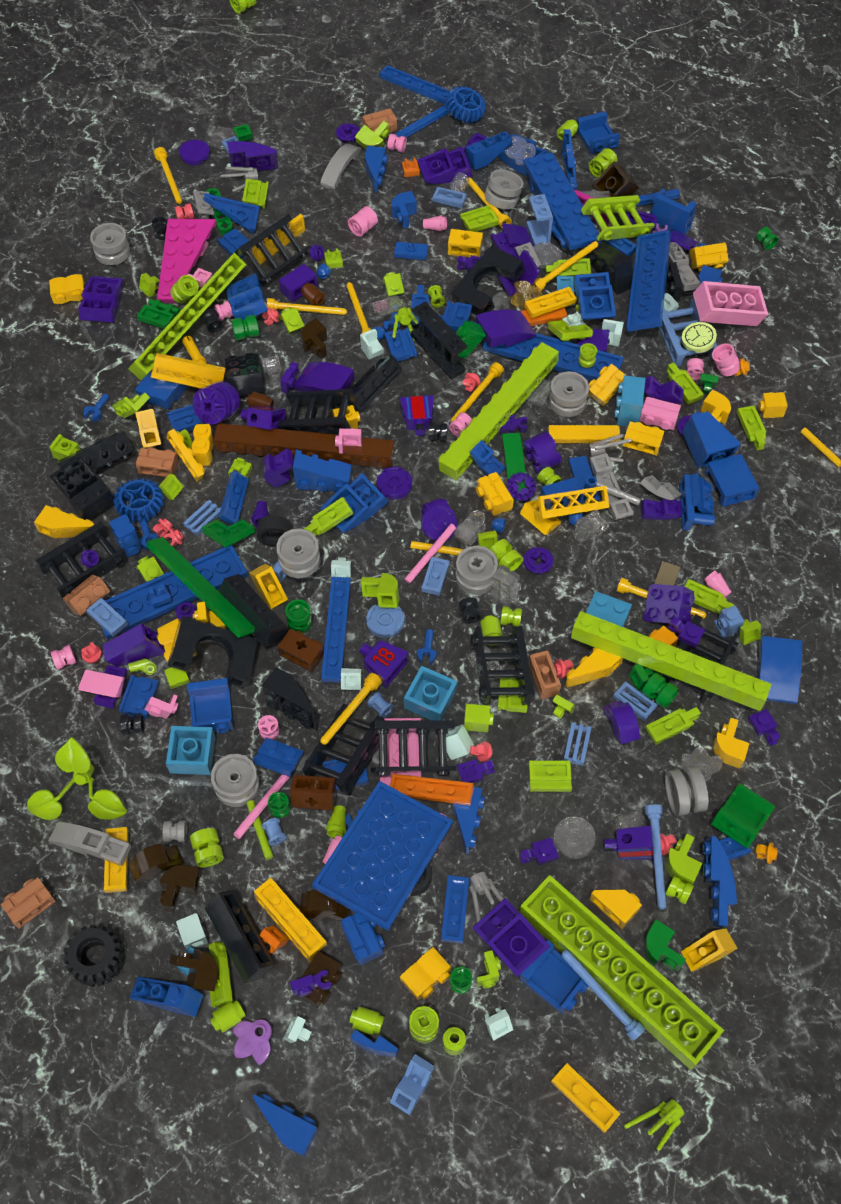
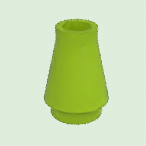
(337, 822)

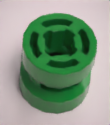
(767, 238)
(279, 800)
(461, 976)

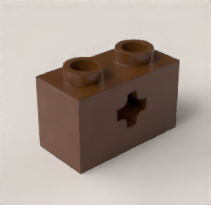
(301, 650)
(313, 792)

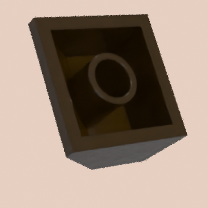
(617, 181)

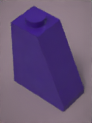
(133, 646)

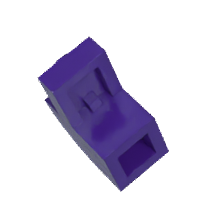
(667, 392)
(277, 468)
(623, 721)

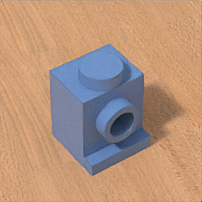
(729, 622)

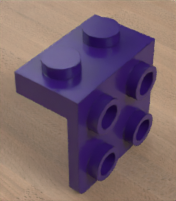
(530, 274)
(668, 602)

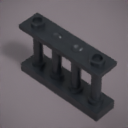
(270, 233)
(438, 340)
(325, 424)
(73, 547)
(730, 645)
(518, 656)
(402, 728)
(355, 763)

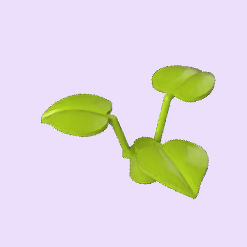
(74, 759)

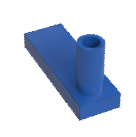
(581, 470)
(689, 517)

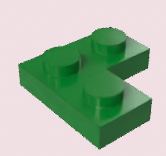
(230, 534)

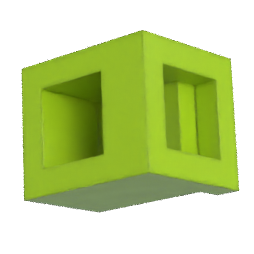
(63, 447)

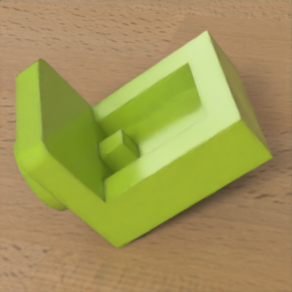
(393, 284)
(291, 319)
(149, 568)
(492, 966)

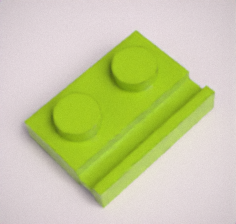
(255, 192)
(479, 219)
(510, 702)
(550, 776)

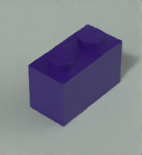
(293, 282)

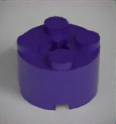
(541, 451)

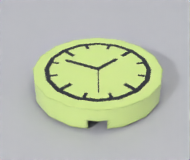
(699, 337)

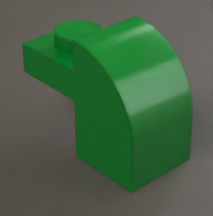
(656, 947)

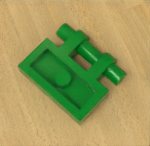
(156, 317)

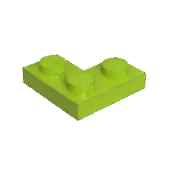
(567, 332)

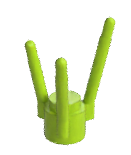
(404, 316)
(669, 1114)

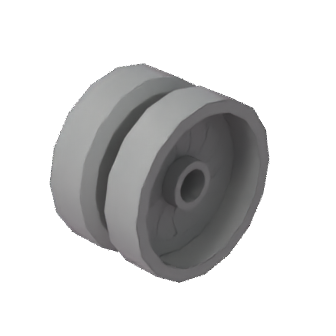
(503, 189)
(110, 243)
(568, 394)
(298, 553)
(475, 569)
(235, 780)
(686, 791)

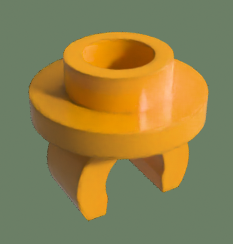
(745, 367)
(768, 853)

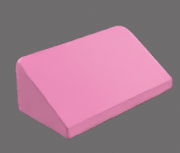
(101, 683)

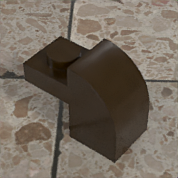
(313, 336)
(153, 860)
(176, 880)
(318, 906)
(202, 970)

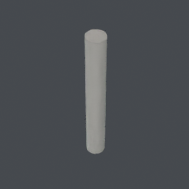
(621, 494)

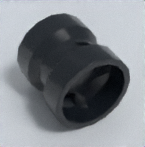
(159, 225)
(212, 320)
(437, 431)
(469, 610)
(132, 723)

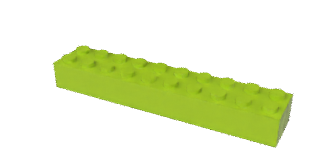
(622, 972)

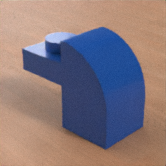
(403, 206)

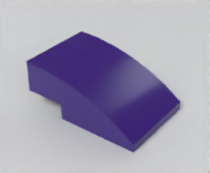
(252, 155)
(443, 165)
(101, 299)
(505, 327)
(324, 376)
(511, 937)

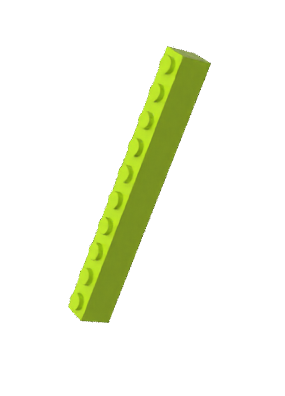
(187, 316)
(500, 408)
(671, 661)

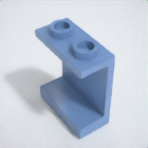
(540, 228)

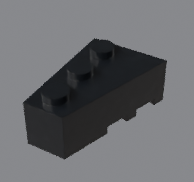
(618, 265)

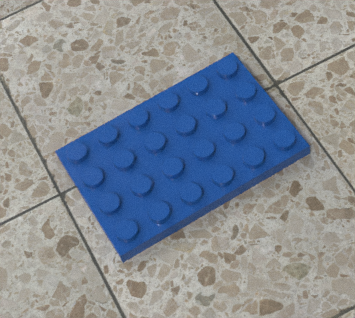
(383, 855)

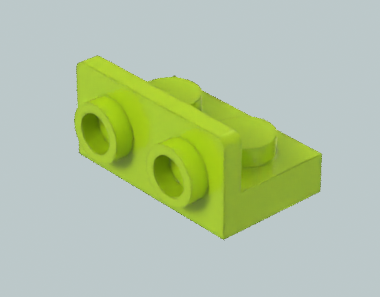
(126, 407)

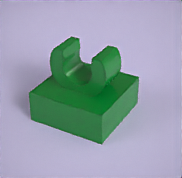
(243, 133)
(708, 382)
(640, 676)

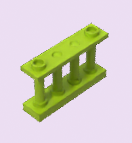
(619, 205)

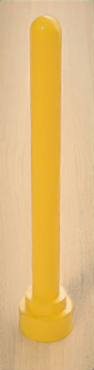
(161, 155)
(503, 218)
(541, 282)
(271, 302)
(358, 309)
(495, 371)
(625, 586)
(371, 683)

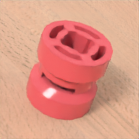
(187, 211)

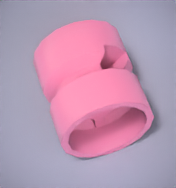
(362, 221)
(726, 359)

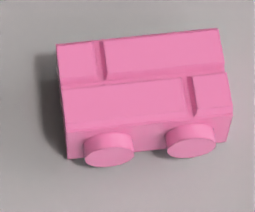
(660, 413)

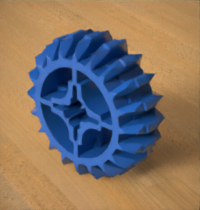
(465, 104)
(139, 504)

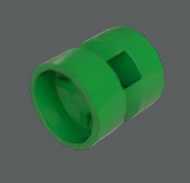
(245, 327)
(299, 615)
(660, 690)

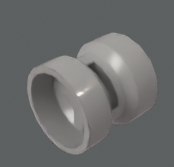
(175, 831)

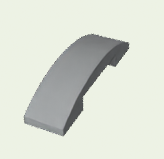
(337, 165)
(602, 471)

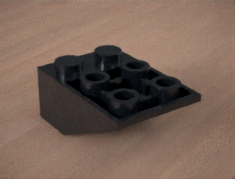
(244, 373)
(82, 488)
(285, 695)

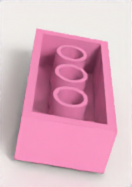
(730, 303)

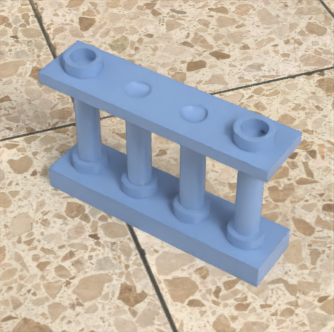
(672, 340)

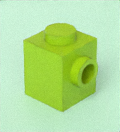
(478, 718)

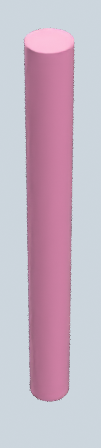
(430, 553)
(260, 807)

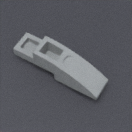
(687, 276)
(90, 841)

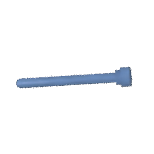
(654, 814)
(632, 1027)

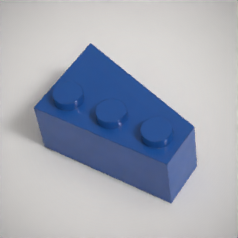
(320, 474)

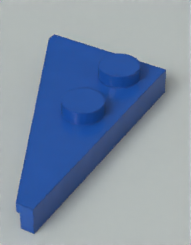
(568, 158)
(240, 212)

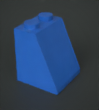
(708, 439)

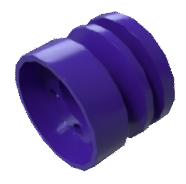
(216, 402)

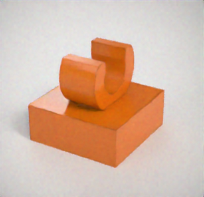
(410, 168)
(274, 937)

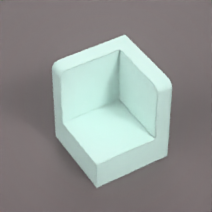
(615, 331)
(370, 344)
(458, 742)
(191, 931)

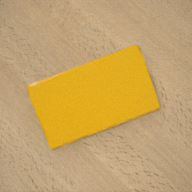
(544, 525)

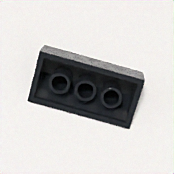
(267, 624)

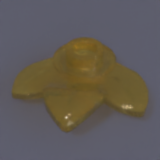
(523, 293)

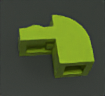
(367, 137)
(383, 588)
(680, 864)

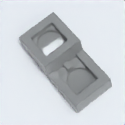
(665, 491)

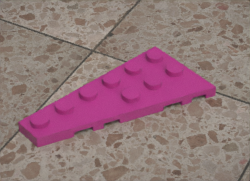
(181, 251)

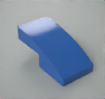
(485, 460)
(380, 1047)

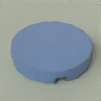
(385, 621)

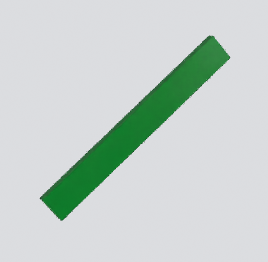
(201, 587)

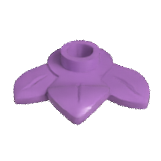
(250, 1042)

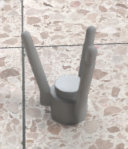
(249, 173)
(598, 448)
(482, 885)

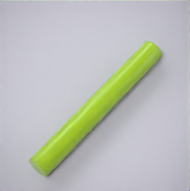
(260, 833)

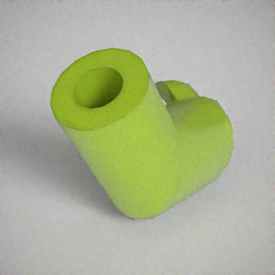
(144, 665)

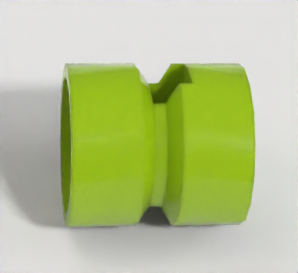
(241, 5)
(602, 162)
(184, 289)
(506, 555)
(206, 847)
(424, 1024)

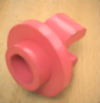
(271, 316)
(471, 380)
(162, 528)
(176, 537)
(91, 653)
(562, 667)
(482, 751)
(666, 843)

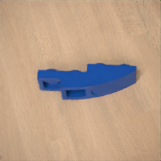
(719, 871)

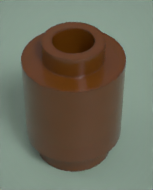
(313, 294)
(259, 399)

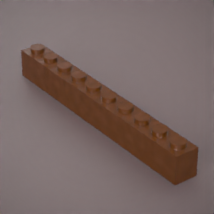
(263, 441)

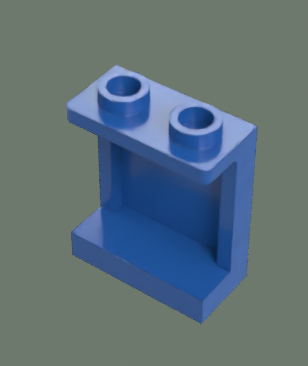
(597, 133)
(672, 213)
(732, 479)
(211, 705)
(554, 980)

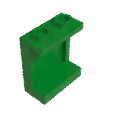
(743, 815)

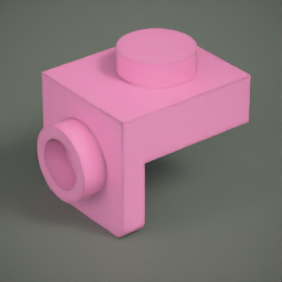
(202, 277)
(348, 437)
(160, 708)

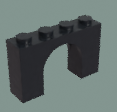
(491, 263)
(239, 650)

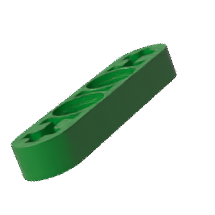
(220, 222)

